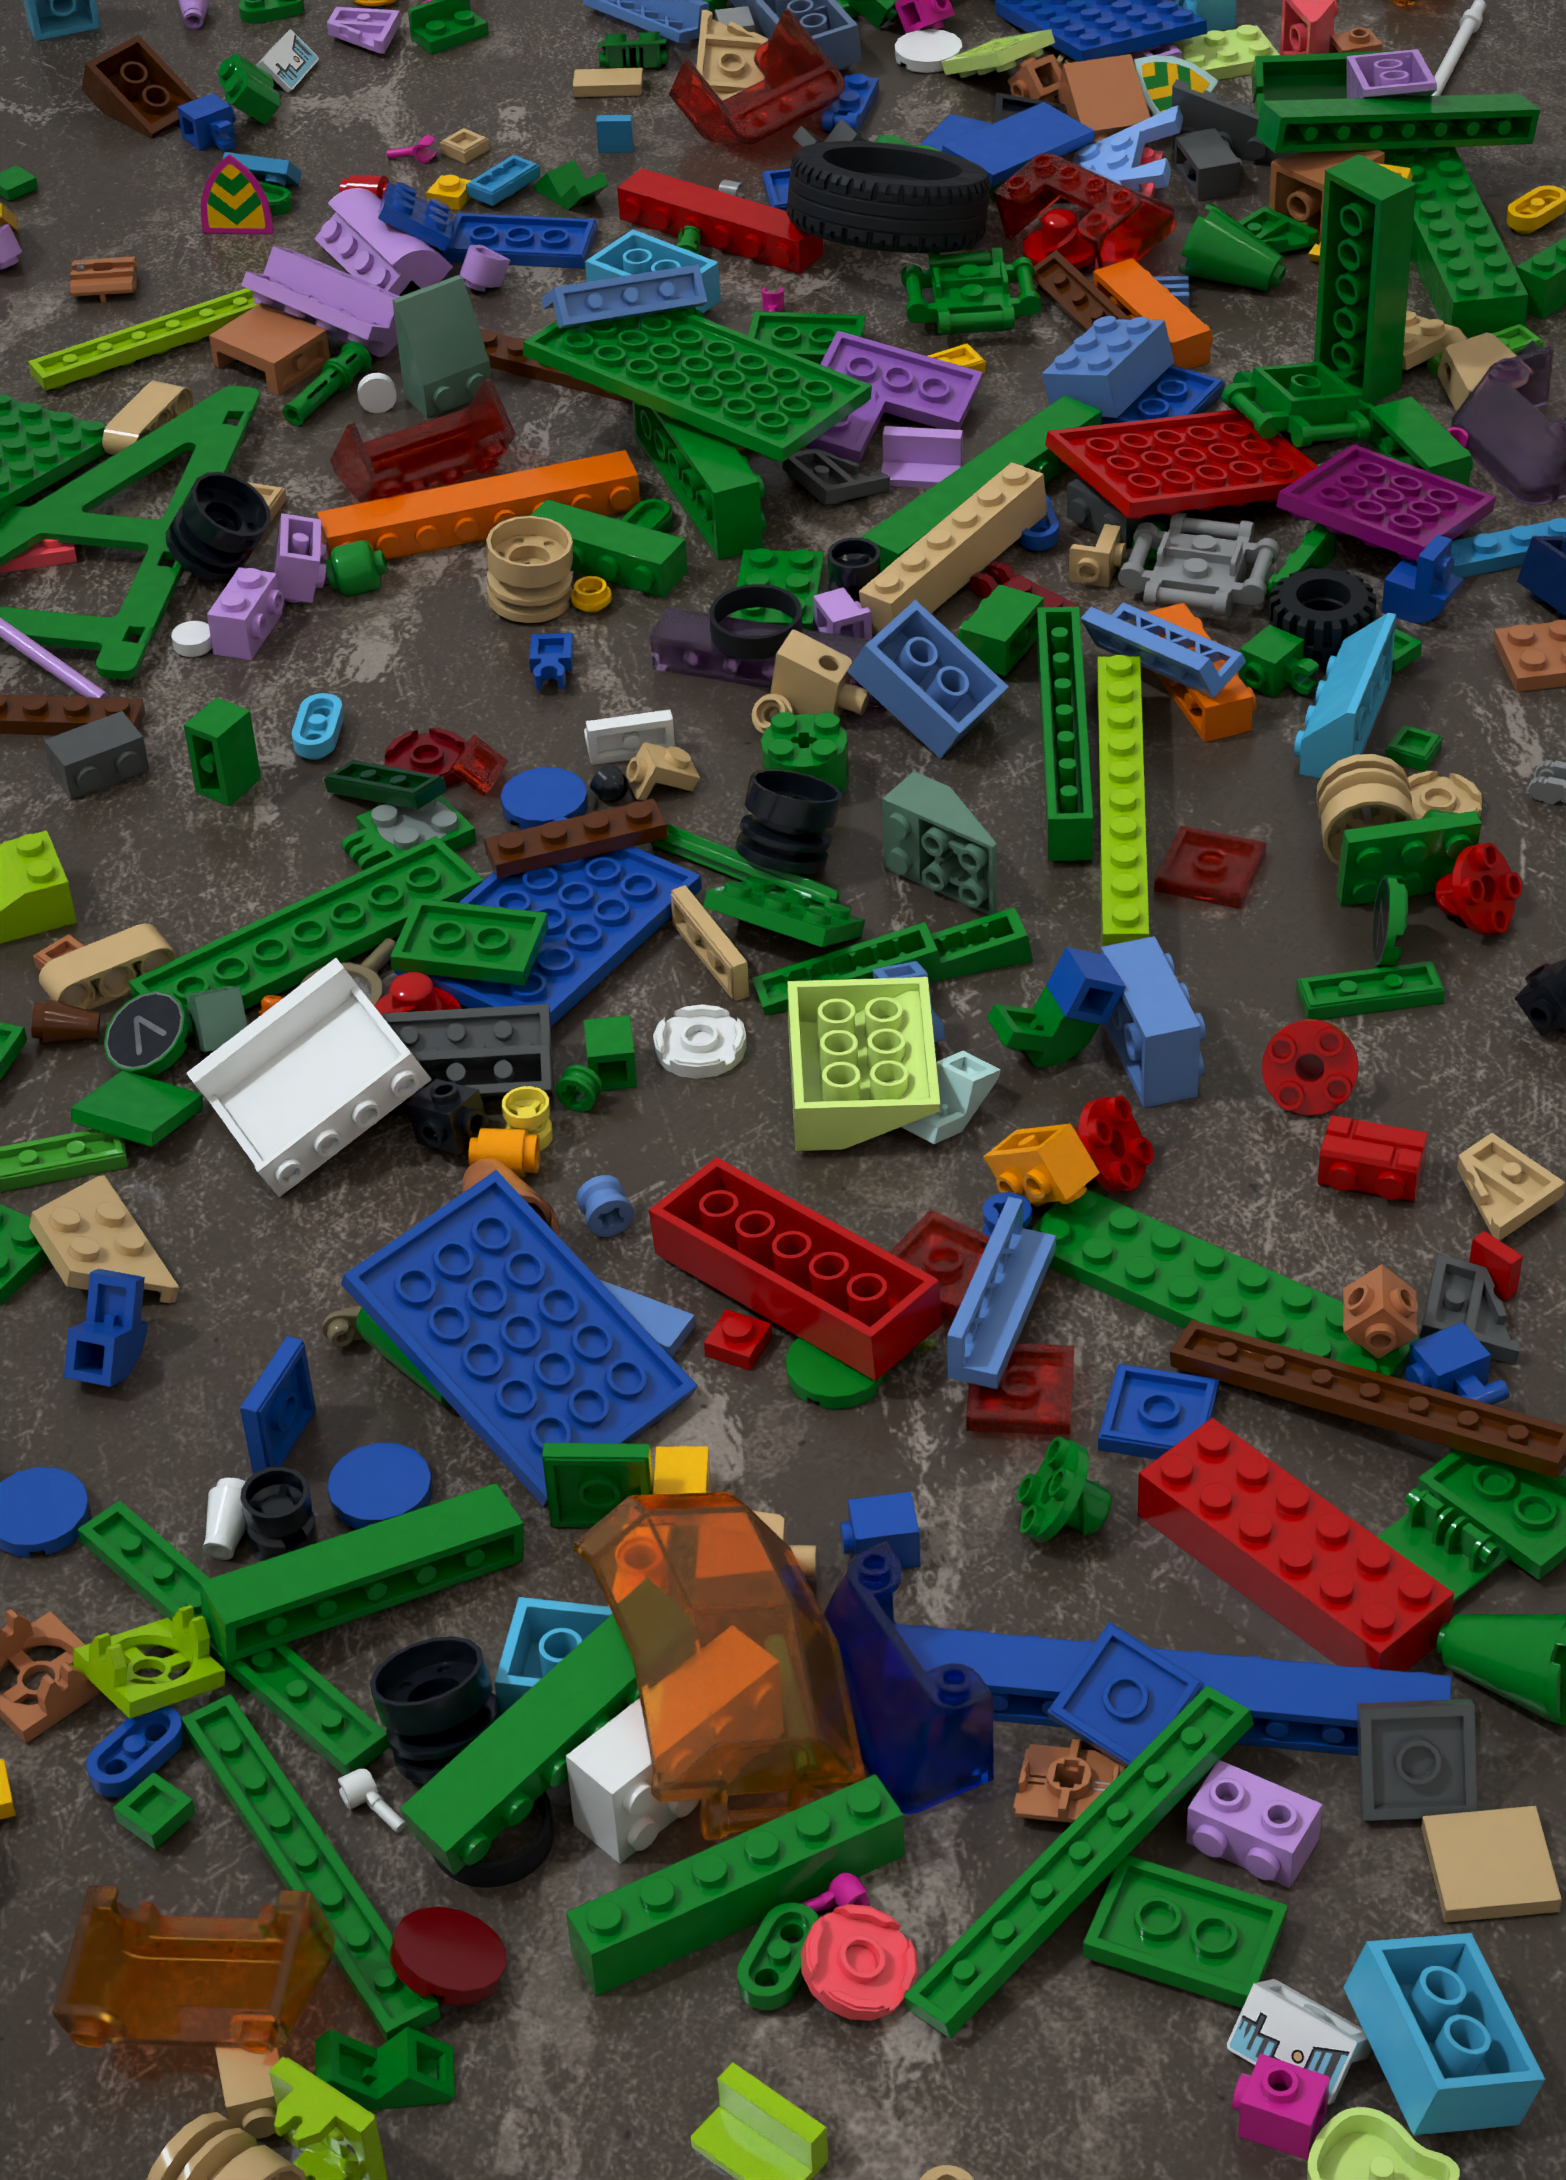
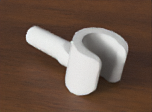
(361, 1788)

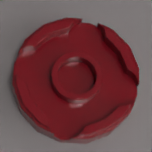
(426, 753)
(448, 1955)

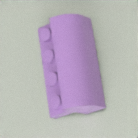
(376, 249)
(327, 298)

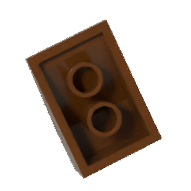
(136, 87)

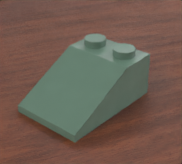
(440, 347)

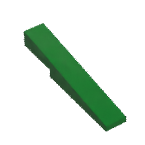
(950, 953)

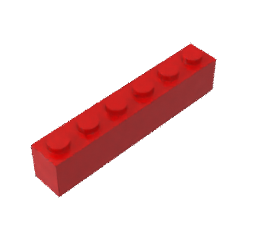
(722, 218)

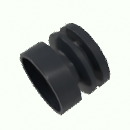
(217, 526)
(788, 821)
(433, 1703)

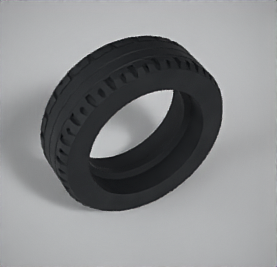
(888, 197)

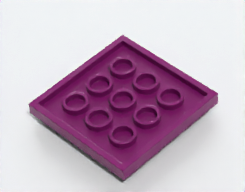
(1384, 501)

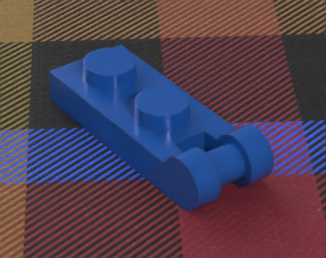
(853, 102)

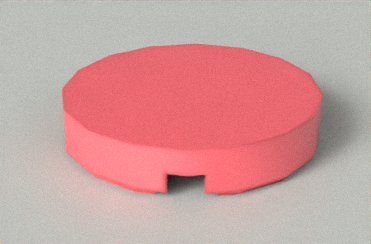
(858, 1962)

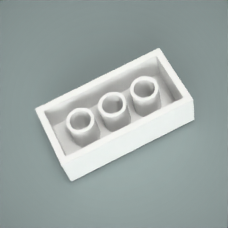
(613, 1785)

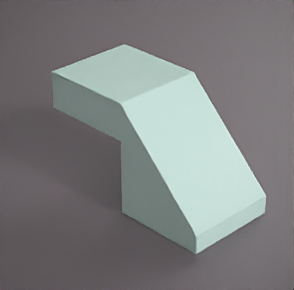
(962, 1088)

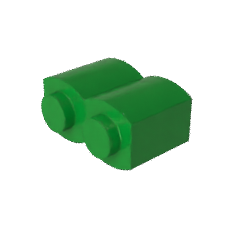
(248, 88)

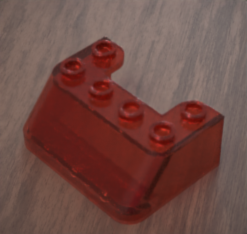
(795, 86)
(1121, 218)
(426, 452)

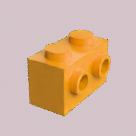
(1042, 1164)

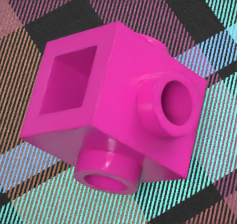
(928, 16)

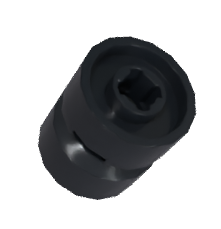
(853, 565)
(278, 1512)

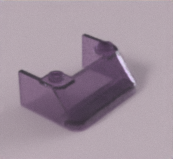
(1511, 434)

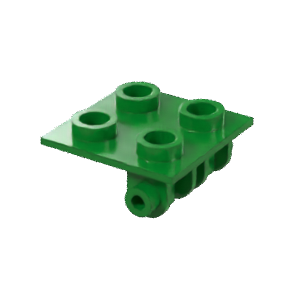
(617, 42)
(1443, 1543)

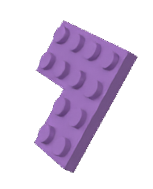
(901, 386)

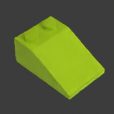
(32, 888)

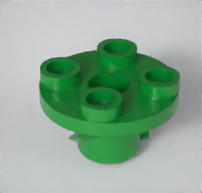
(1062, 1494)

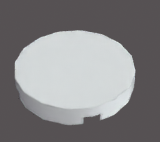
(926, 49)
(700, 1042)

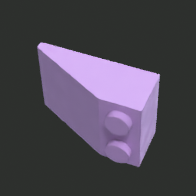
(1389, 75)

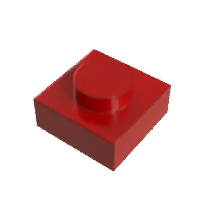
(738, 1339)

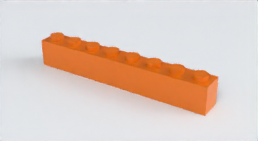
(472, 508)

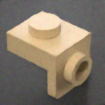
(1098, 563)
(660, 765)

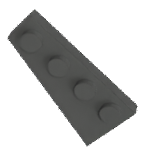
(1233, 123)

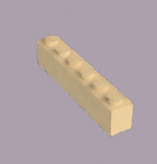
(958, 546)

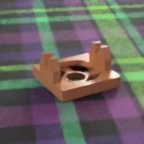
(55, 1697)

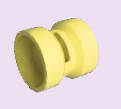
(529, 1110)

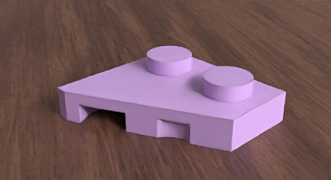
(365, 27)

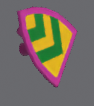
(234, 201)

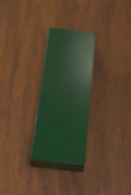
(385, 784)

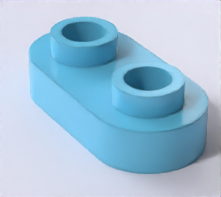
(317, 726)

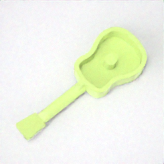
(1373, 2146)

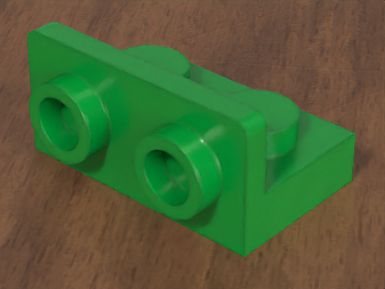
(445, 24)

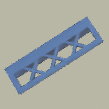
(672, 18)
(626, 296)
(1161, 655)
(998, 1299)

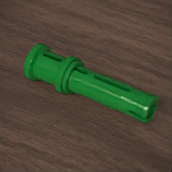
(336, 375)

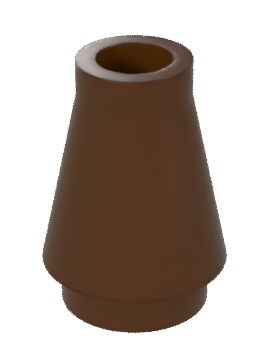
(63, 1022)

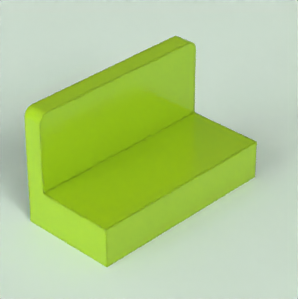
(760, 2132)

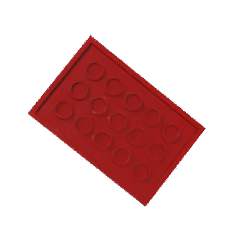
(1180, 462)

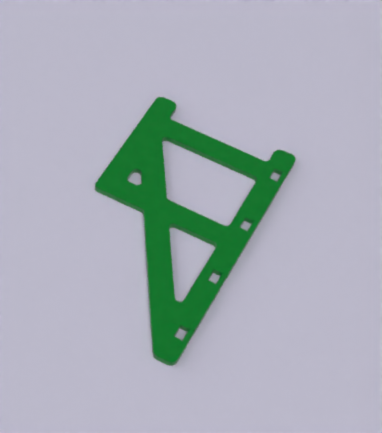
(65, 519)

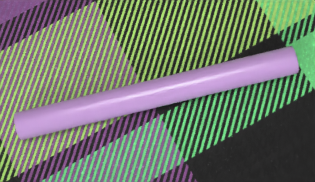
(49, 661)

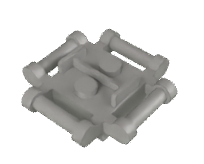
(1198, 567)

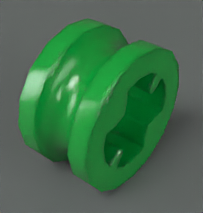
(578, 1088)

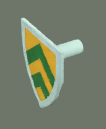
(1159, 74)

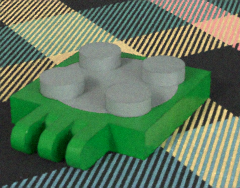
(395, 828)

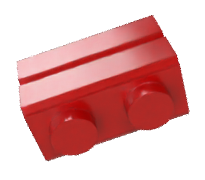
(1372, 1158)

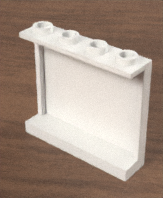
(308, 1077)

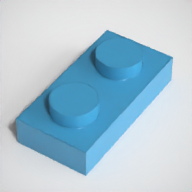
(270, 170)

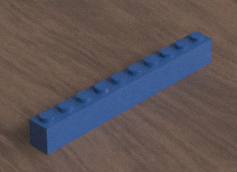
(1289, 1701)

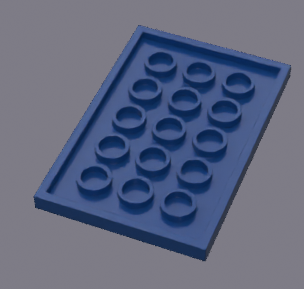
(1104, 27)
(595, 918)
(516, 1330)

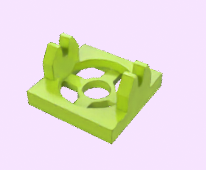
(136, 1695)
(322, 2124)

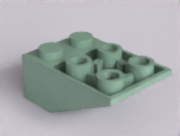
(939, 842)

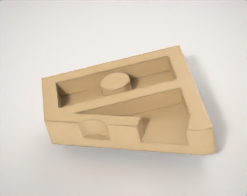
(1506, 1184)

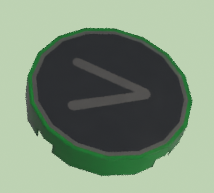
(1389, 920)
(148, 1033)

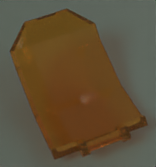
(726, 1656)

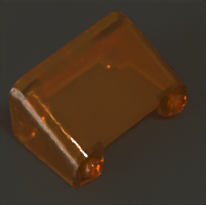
(191, 1977)

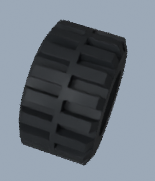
(1322, 609)

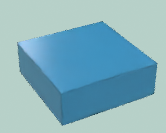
(615, 133)

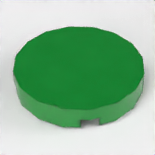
(825, 1378)

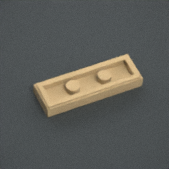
(710, 943)

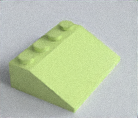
(859, 1059)

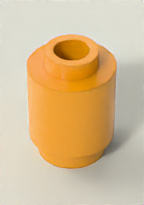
(511, 1146)

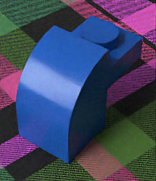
(1424, 587)
(113, 1334)

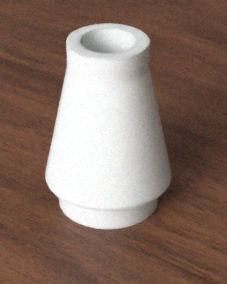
(224, 1519)

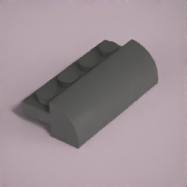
(481, 1046)

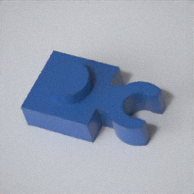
(551, 657)

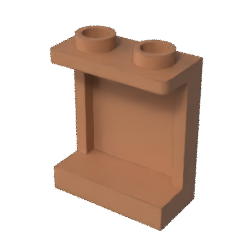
(274, 343)

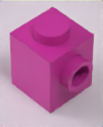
(1281, 2105)

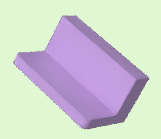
(920, 455)

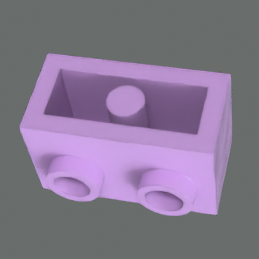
(299, 558)
(245, 613)
(1253, 1824)

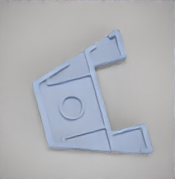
(1122, 152)

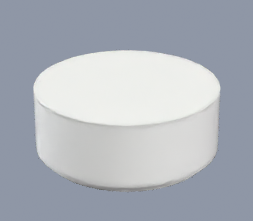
(377, 393)
(192, 639)

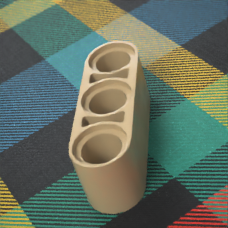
(145, 413)
(103, 968)

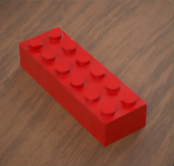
(797, 1268)
(1293, 1552)

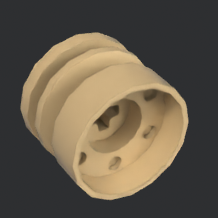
(529, 569)
(1360, 794)
(219, 2150)

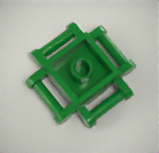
(970, 291)
(1302, 400)

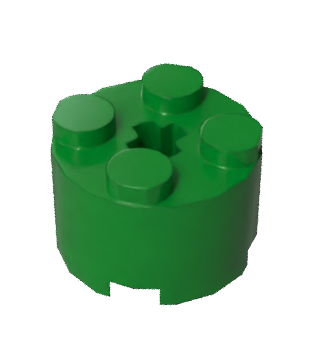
(807, 746)

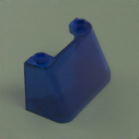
(914, 1728)

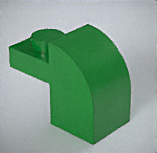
(1041, 1031)

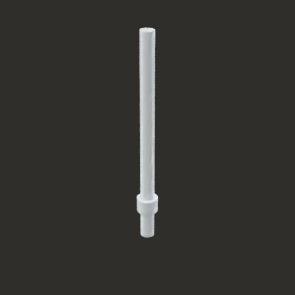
(1468, 24)

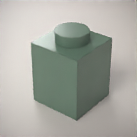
(216, 1016)

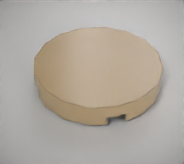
(1443, 793)

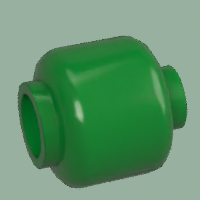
(356, 568)

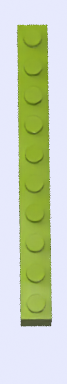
(1121, 801)

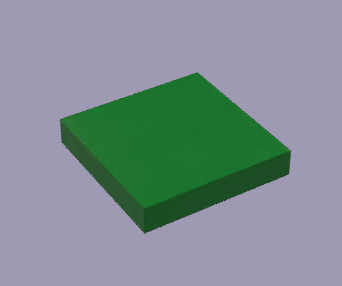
(136, 1108)
(593, 1479)

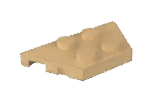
(727, 56)
(96, 1231)

